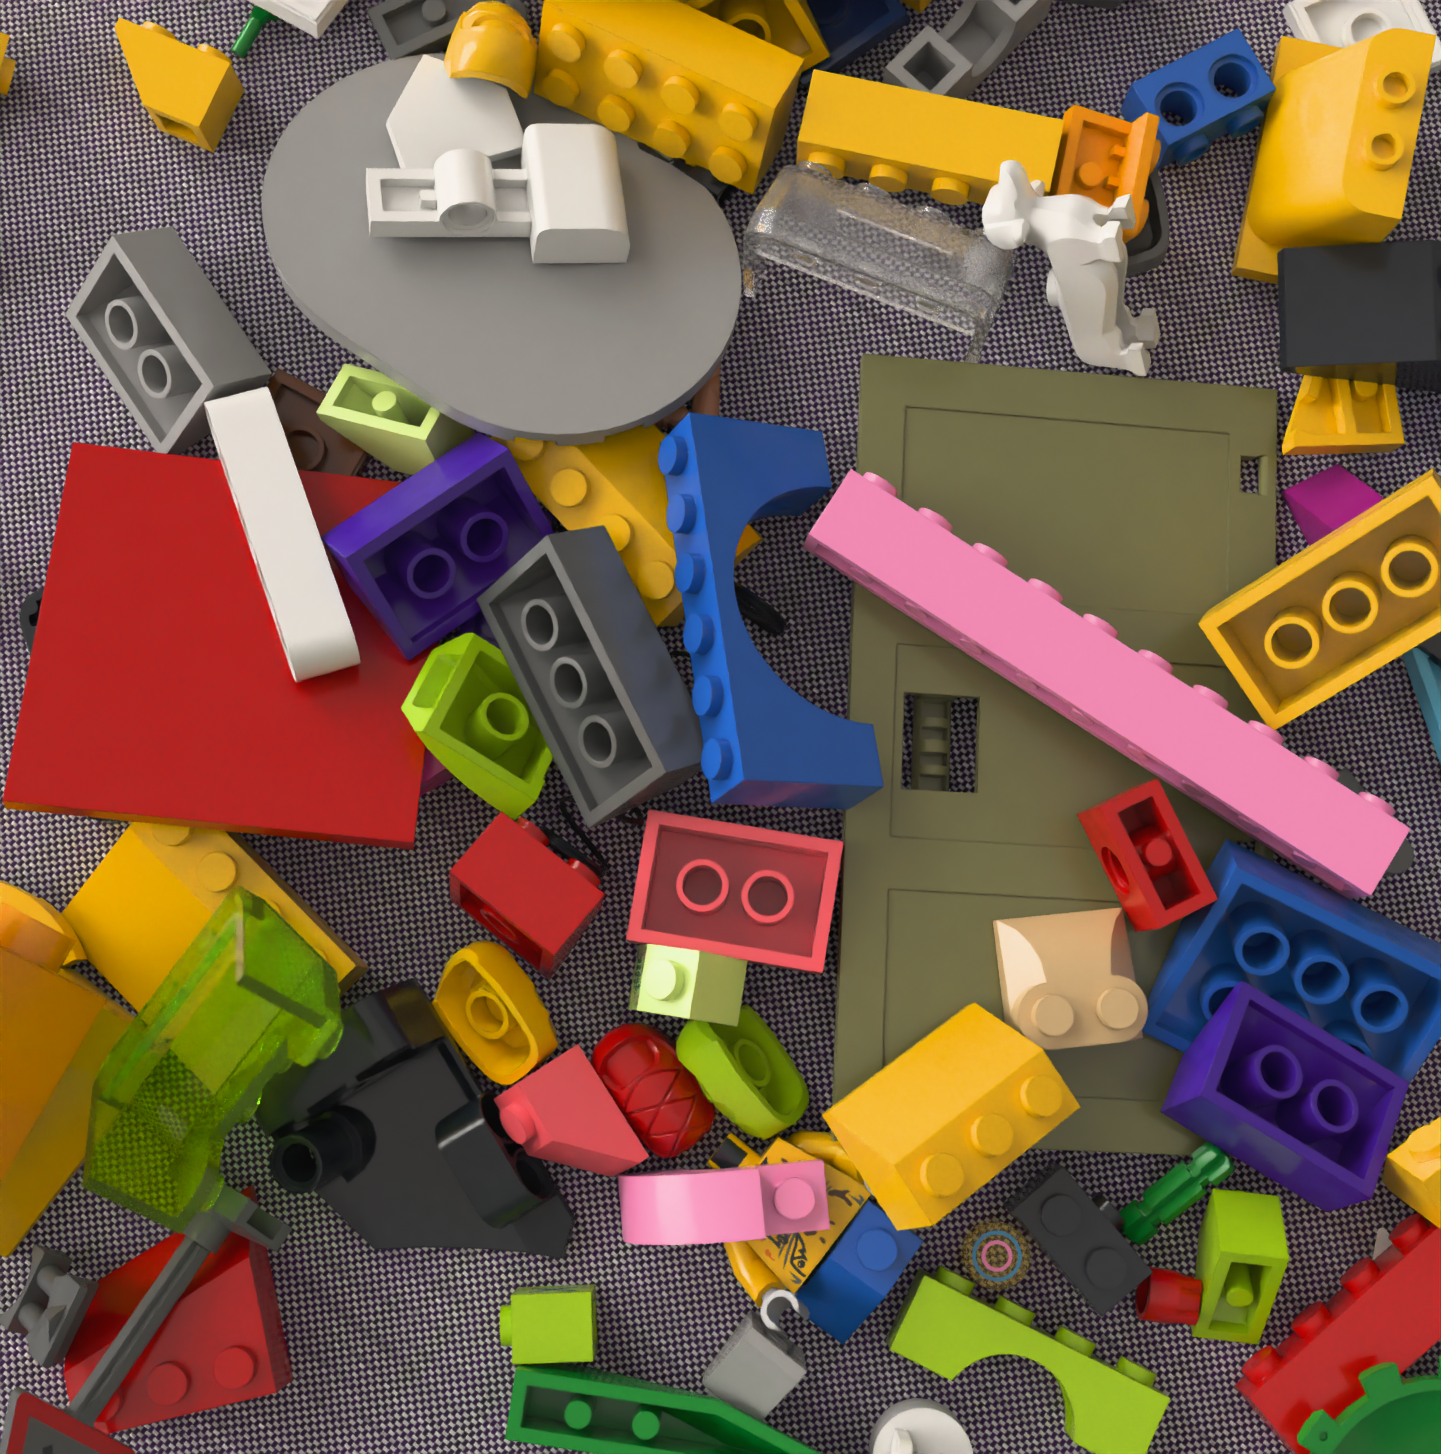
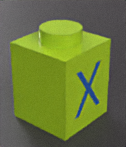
(551, 1324)

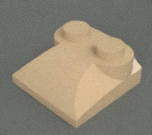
(1069, 979)

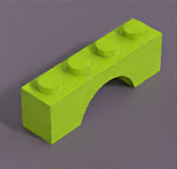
(950, 1328)

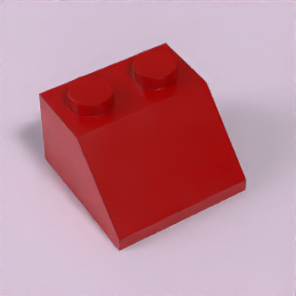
(525, 892)

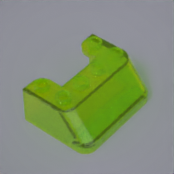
(199, 1055)

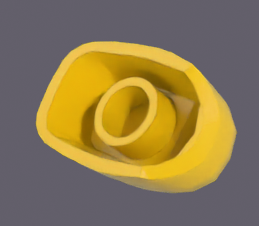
(493, 45)
(494, 1012)

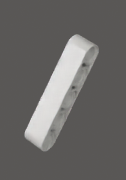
(282, 534)

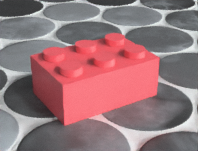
(735, 891)

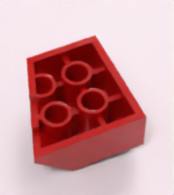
(209, 1352)

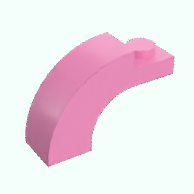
(723, 1203)

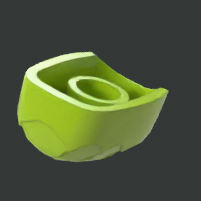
(745, 1073)

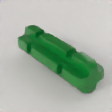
(1175, 1192)

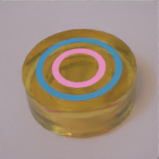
(995, 1255)

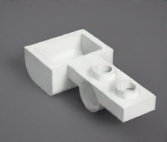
(561, 198)

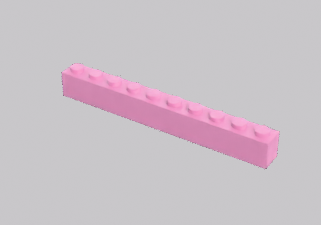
(1106, 686)

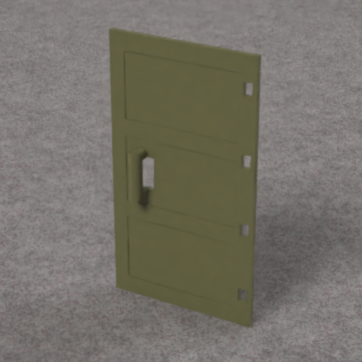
(1134, 517)

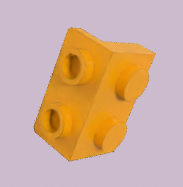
(1107, 160)

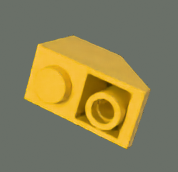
(181, 87)

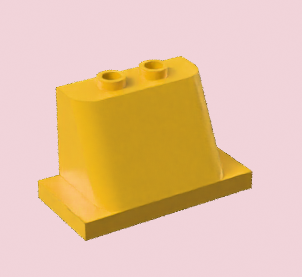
(1333, 146)

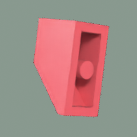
(570, 1118)

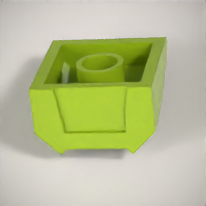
(479, 723)

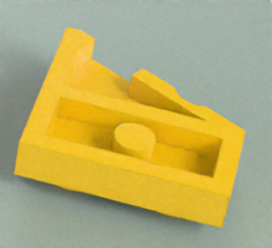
(1343, 418)

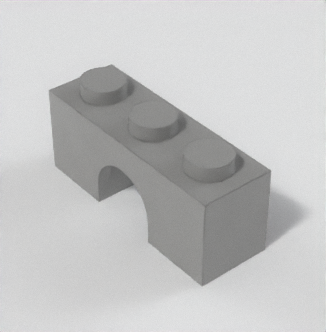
(966, 48)

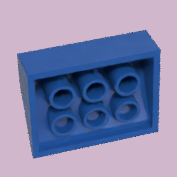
(1306, 950)

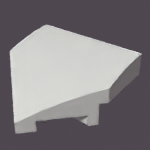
(451, 114)

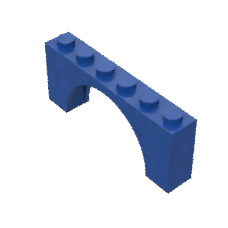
(755, 730)

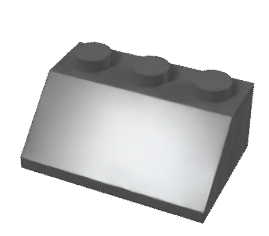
(163, 336)

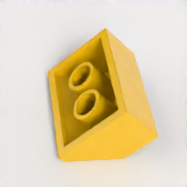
(949, 1116)

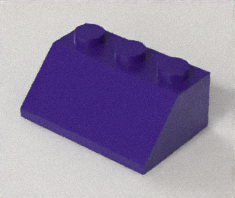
(438, 542)
(1288, 1100)

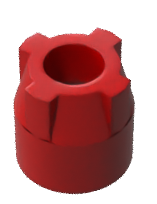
(1168, 1297)

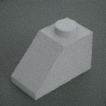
(755, 1368)

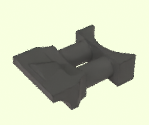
(50, 1306)

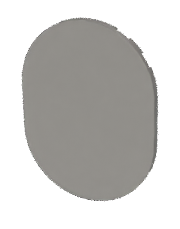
(472, 318)

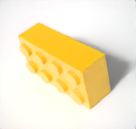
(670, 81)
(1336, 606)

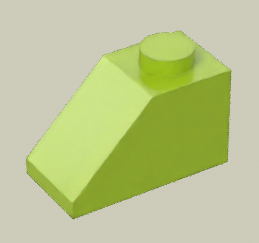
(1240, 1264)

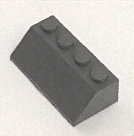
(594, 673)

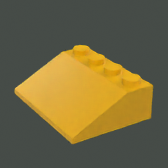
(163, 889)

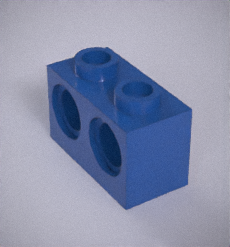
(1190, 92)

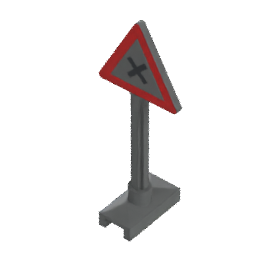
(43, 1428)

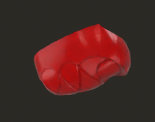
(653, 1088)

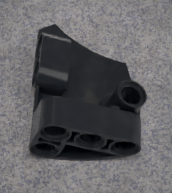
(409, 1138)

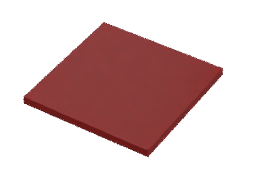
(167, 681)

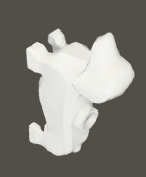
(1085, 261)

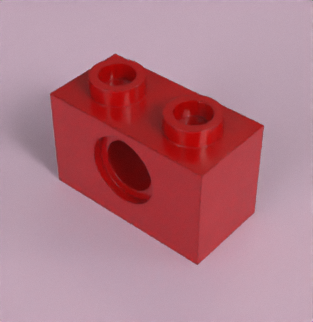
(1147, 856)

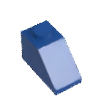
(857, 1272)

